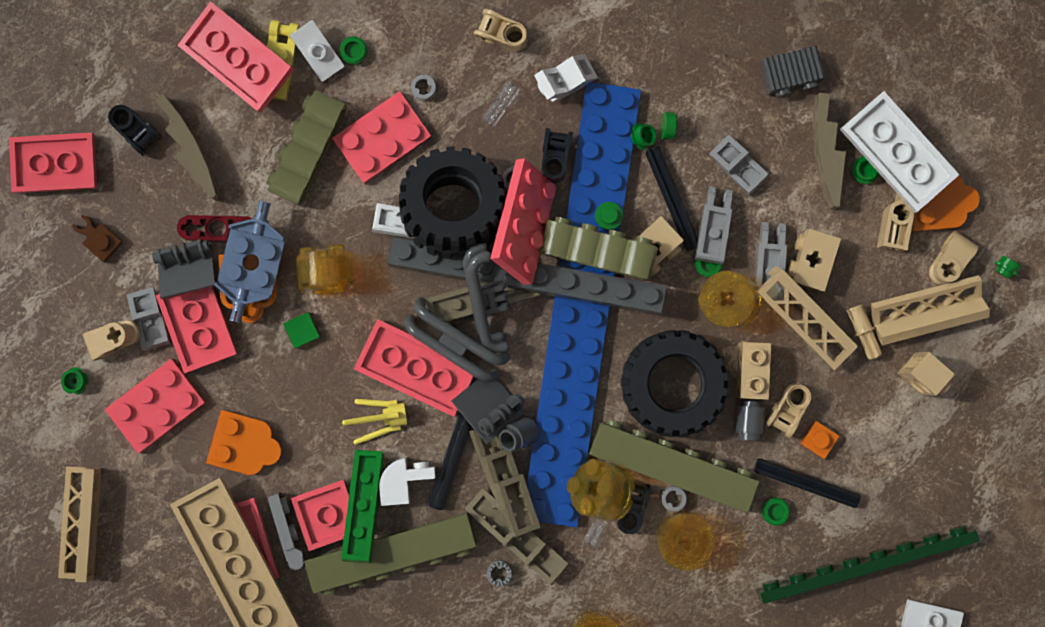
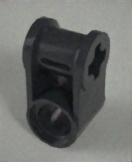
(136, 132)
(556, 150)
(637, 509)

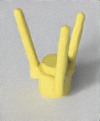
(393, 416)

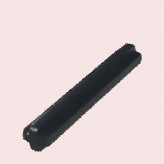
(672, 198)
(450, 463)
(807, 483)

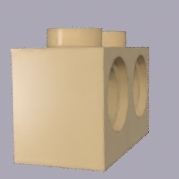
(753, 370)
(926, 374)

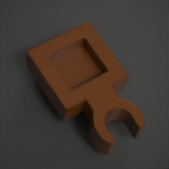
(99, 240)

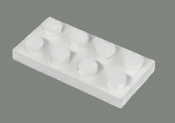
(899, 152)

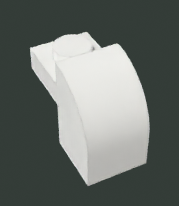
(565, 78)
(396, 478)

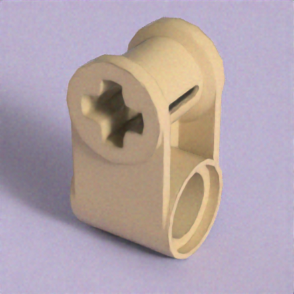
(496, 29)
(954, 255)
(111, 338)
(788, 411)

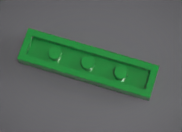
(362, 506)

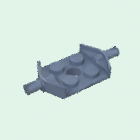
(248, 239)

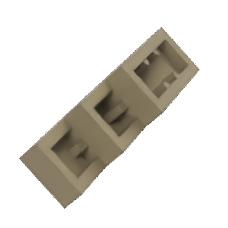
(192, 156)
(828, 160)
(506, 485)
(527, 547)

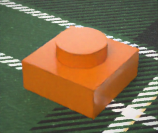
(819, 439)

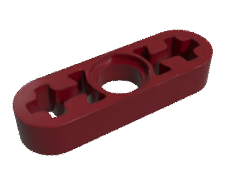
(197, 220)

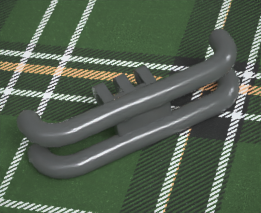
(485, 298)
(453, 343)

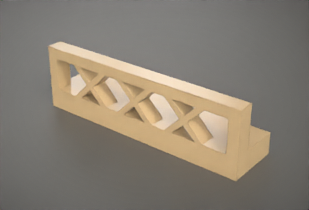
(811, 309)
(929, 316)
(86, 523)

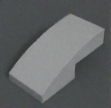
(739, 165)
(149, 318)

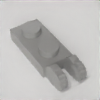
(714, 228)
(769, 256)
(286, 532)

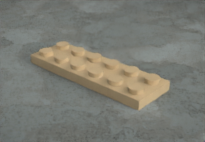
(232, 558)

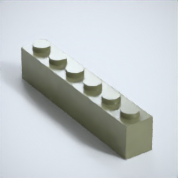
(674, 467)
(392, 552)

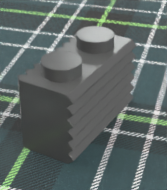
(792, 71)

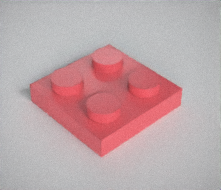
(322, 514)

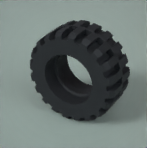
(446, 169)
(712, 391)

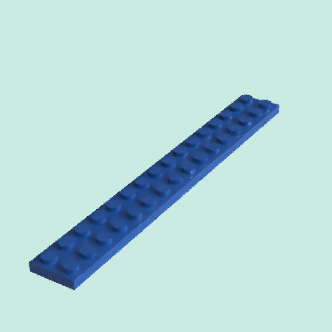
(576, 325)

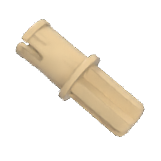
(864, 331)

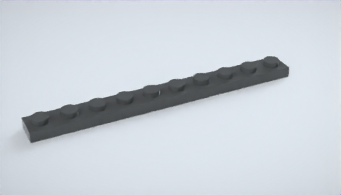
(547, 280)

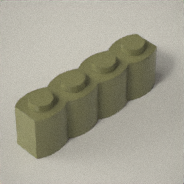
(307, 148)
(599, 250)

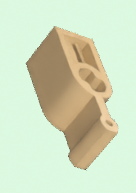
(893, 233)

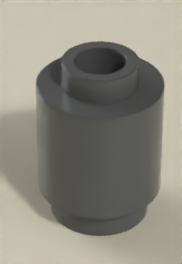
(750, 421)
(518, 434)

